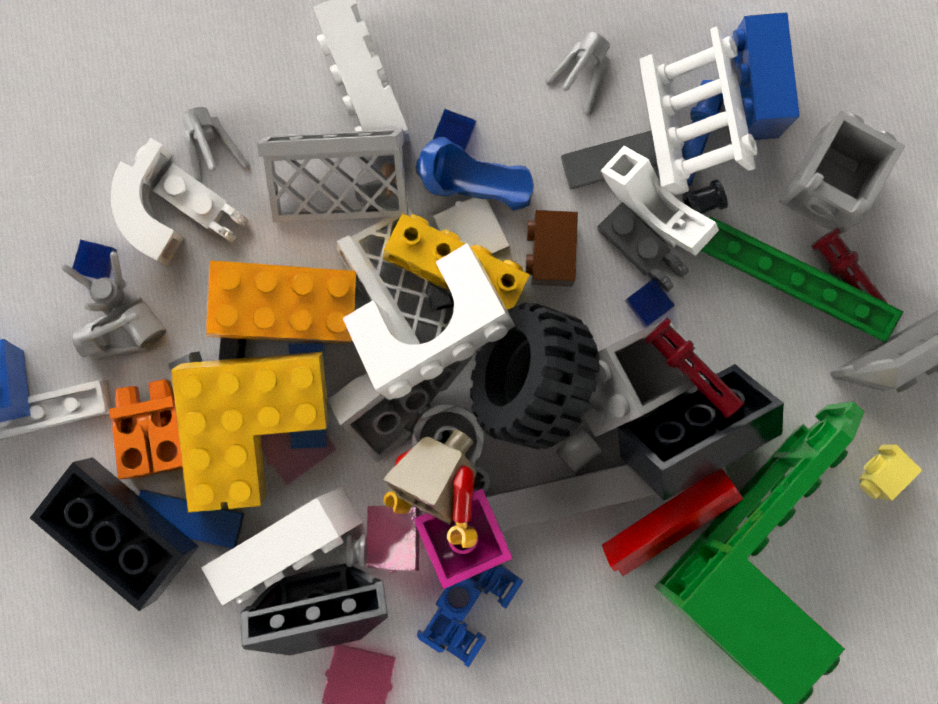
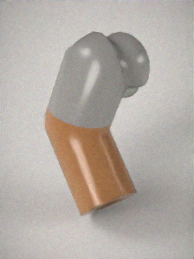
(374, 186)

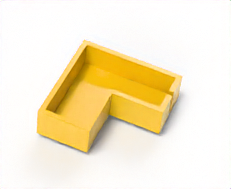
(228, 408)

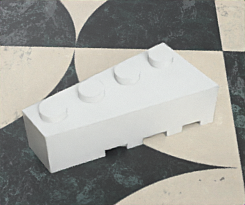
(358, 67)
(282, 545)

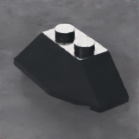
(314, 611)

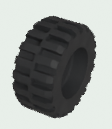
(535, 378)

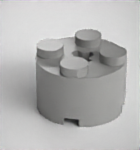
(450, 418)

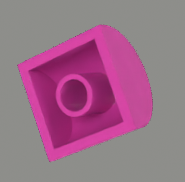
(458, 563)

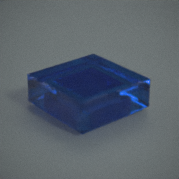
(455, 128)
(93, 260)
(649, 302)

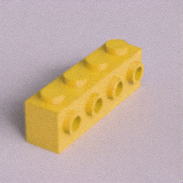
(418, 248)

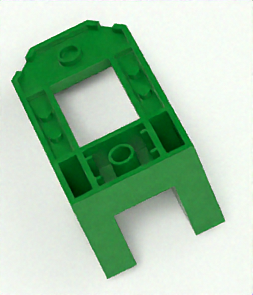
(733, 598)

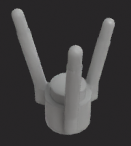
(588, 54)
(201, 129)
(104, 291)
(95, 336)

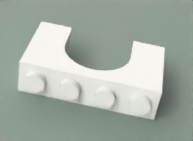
(476, 320)

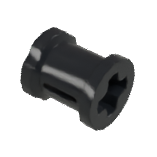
(707, 198)

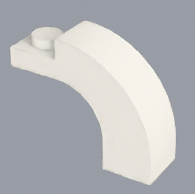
(639, 188)
(132, 204)

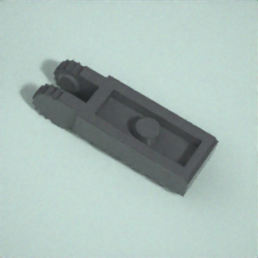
(640, 245)

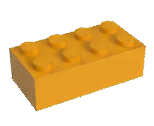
(279, 302)

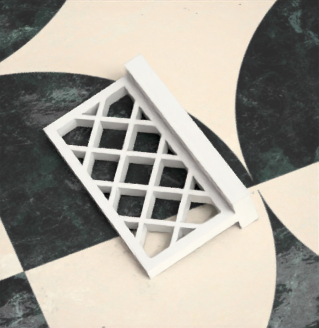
(373, 287)

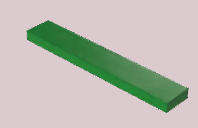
(803, 282)

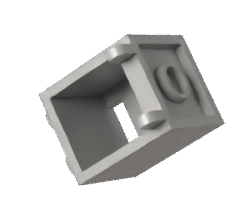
(831, 191)
(632, 382)

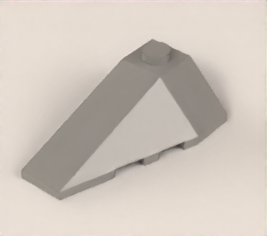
(382, 423)

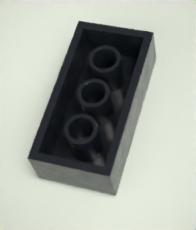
(692, 437)
(114, 532)

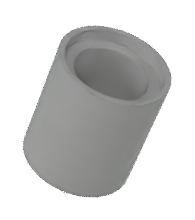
(146, 329)
(579, 451)

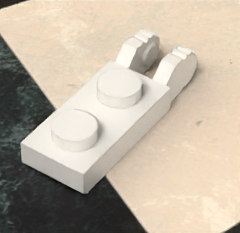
(197, 201)

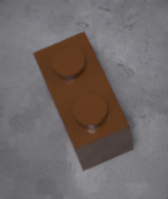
(553, 248)

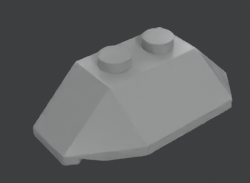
(897, 361)

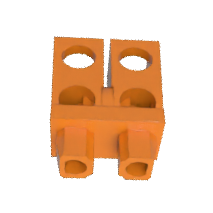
(146, 431)

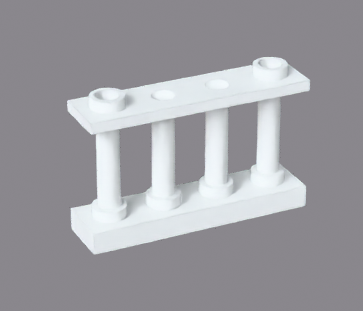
(664, 106)

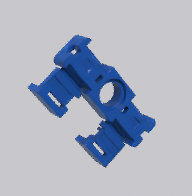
(444, 624)

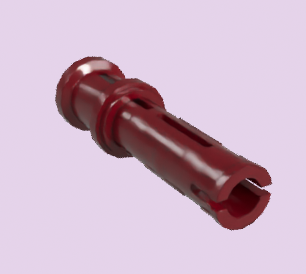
(846, 260)
(727, 401)

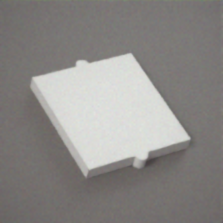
(474, 224)

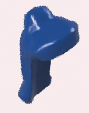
(450, 170)

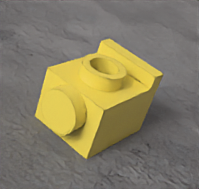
(888, 474)

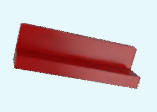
(671, 522)

